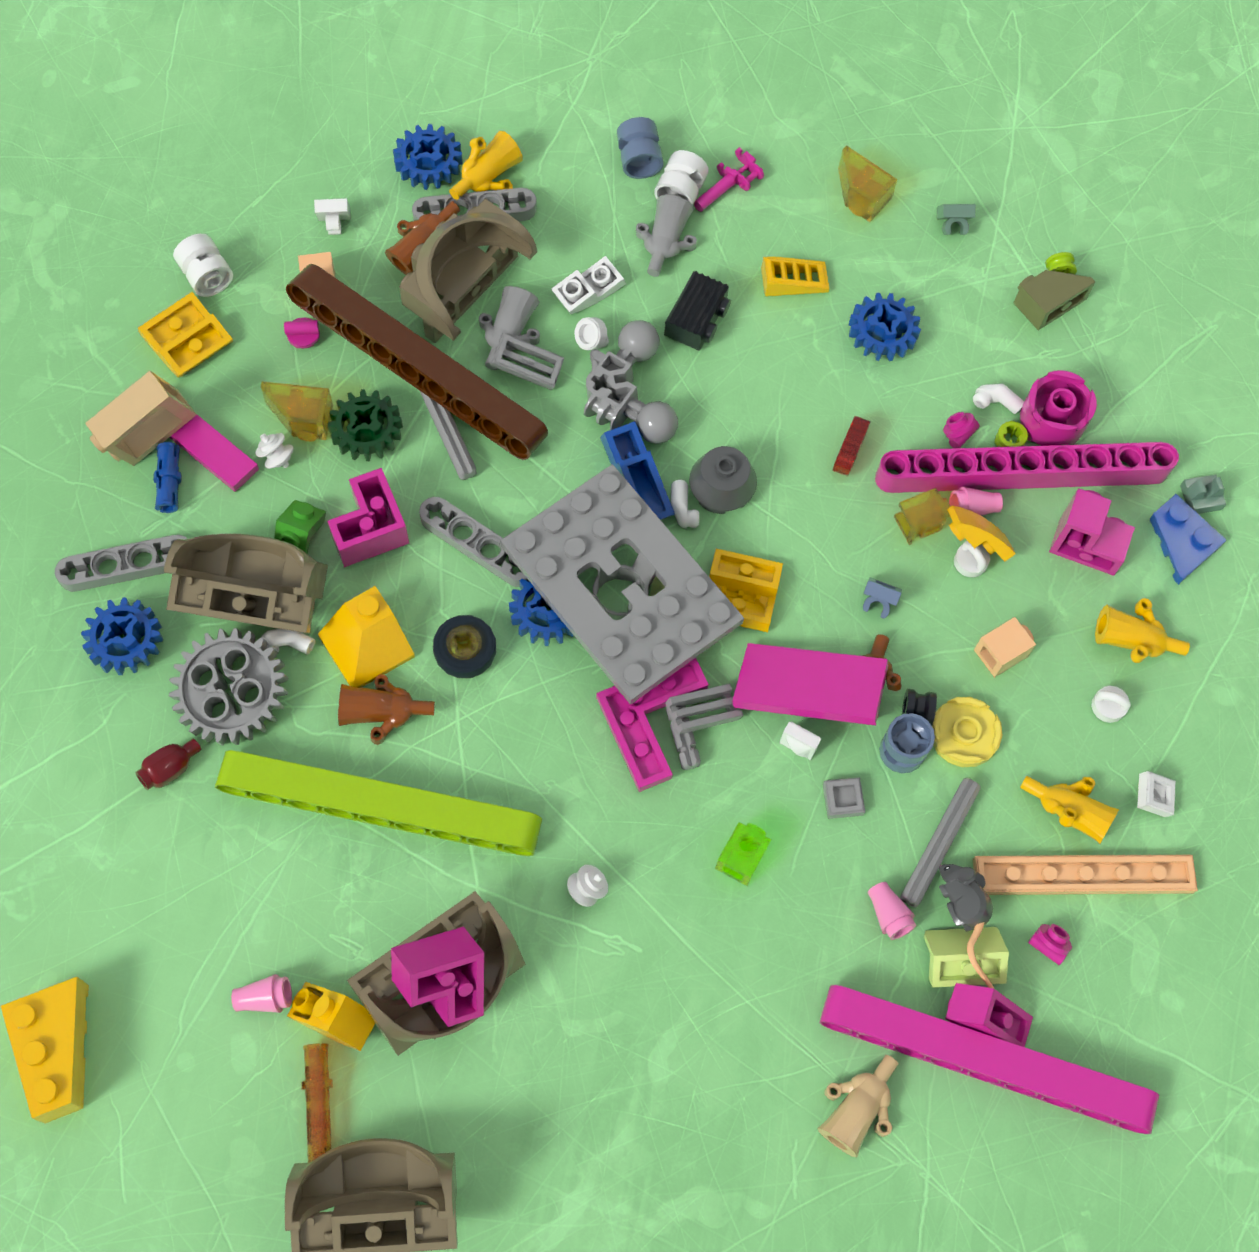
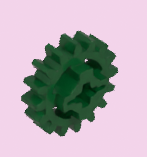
(365, 428)

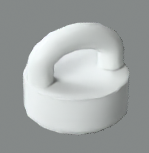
(591, 333)
(971, 561)
(1110, 704)

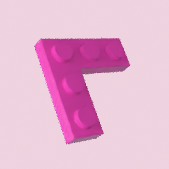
(633, 730)

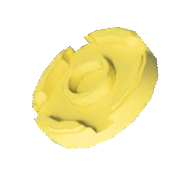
(966, 732)

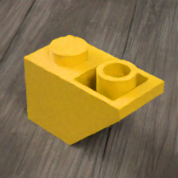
(332, 1015)

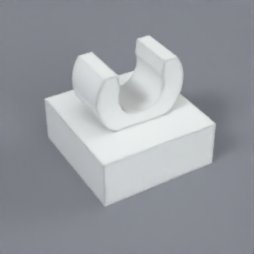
(332, 212)

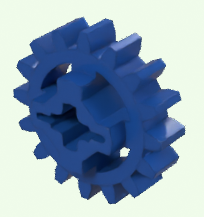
(427, 156)
(883, 327)
(534, 614)
(117, 651)

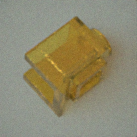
(922, 515)

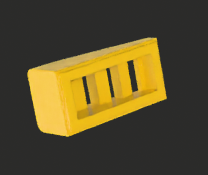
(784, 286)

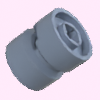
(639, 147)
(910, 735)

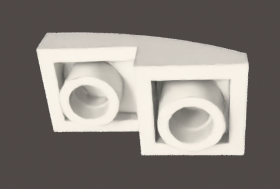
(590, 287)

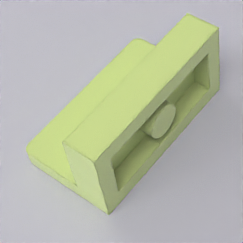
(951, 962)

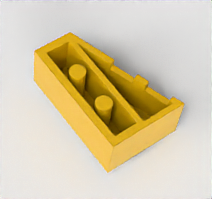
(49, 1047)

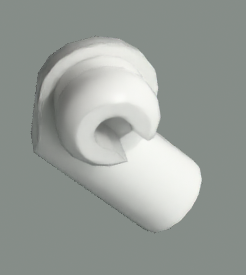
(294, 639)

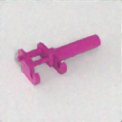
(730, 178)

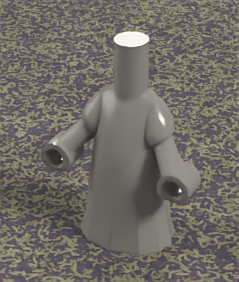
(668, 225)
(511, 319)

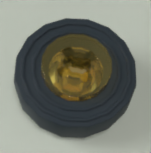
(468, 658)

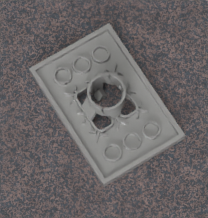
(659, 630)

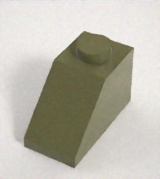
(1051, 295)

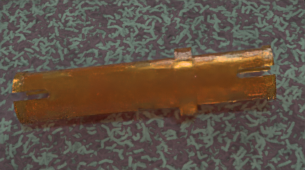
(317, 1099)

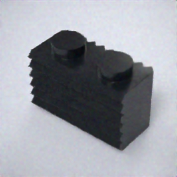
(697, 310)

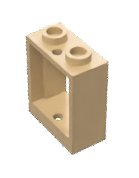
(139, 419)

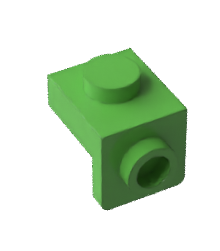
(299, 524)

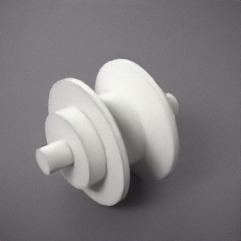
(274, 450)
(587, 885)

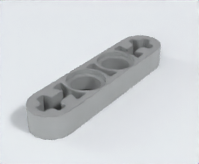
(473, 199)
(473, 545)
(125, 569)

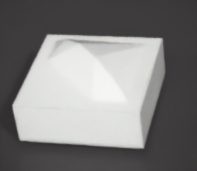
(800, 740)
(1156, 794)

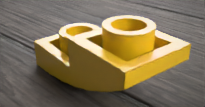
(979, 531)

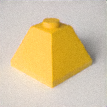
(365, 639)

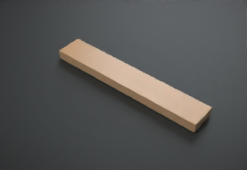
(1087, 874)

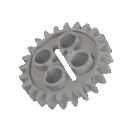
(258, 672)

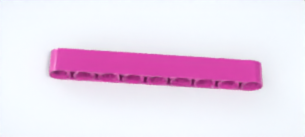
(1039, 459)
(990, 1059)

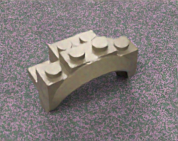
(455, 272)
(245, 580)
(407, 1025)
(373, 1199)

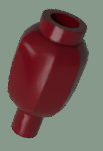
(166, 764)

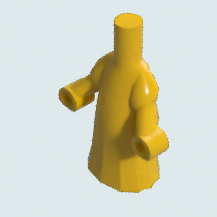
(487, 165)
(1141, 636)
(1074, 808)

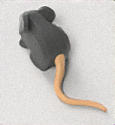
(968, 905)

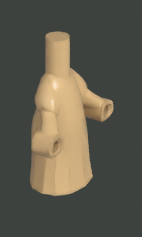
(855, 1114)

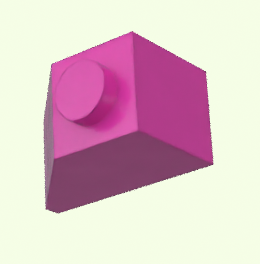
(988, 1013)

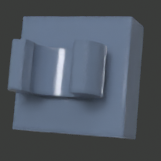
(883, 593)

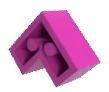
(374, 526)
(1091, 536)
(442, 971)

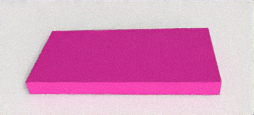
(811, 684)

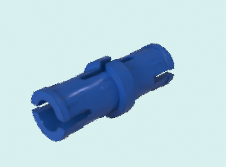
(167, 477)

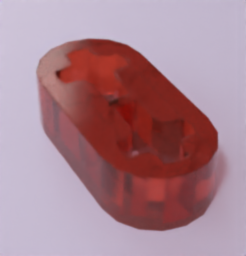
(851, 445)

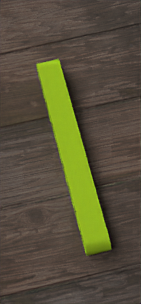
(379, 803)

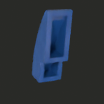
(636, 465)

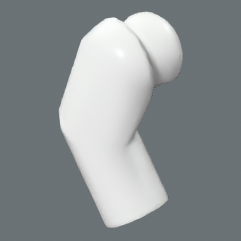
(997, 393)
(679, 503)

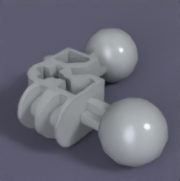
(615, 397)

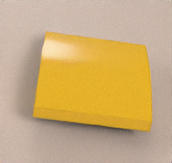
(185, 335)
(748, 584)

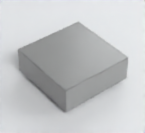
(843, 798)

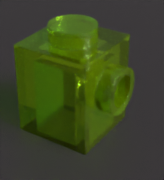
(743, 852)

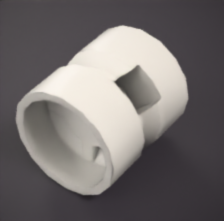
(682, 176)
(203, 265)

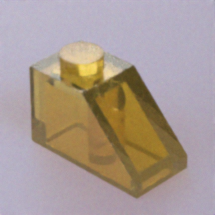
(864, 184)
(300, 408)

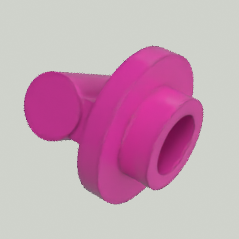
(302, 332)
(960, 428)
(1052, 942)

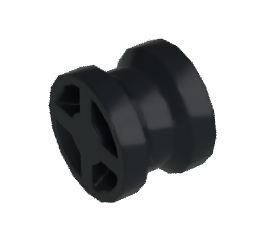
(920, 704)

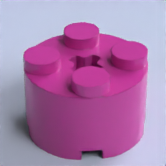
(1058, 409)

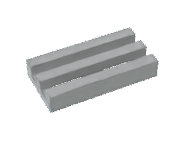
(524, 373)
(699, 696)

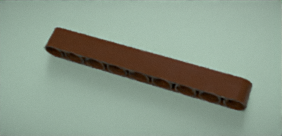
(417, 361)

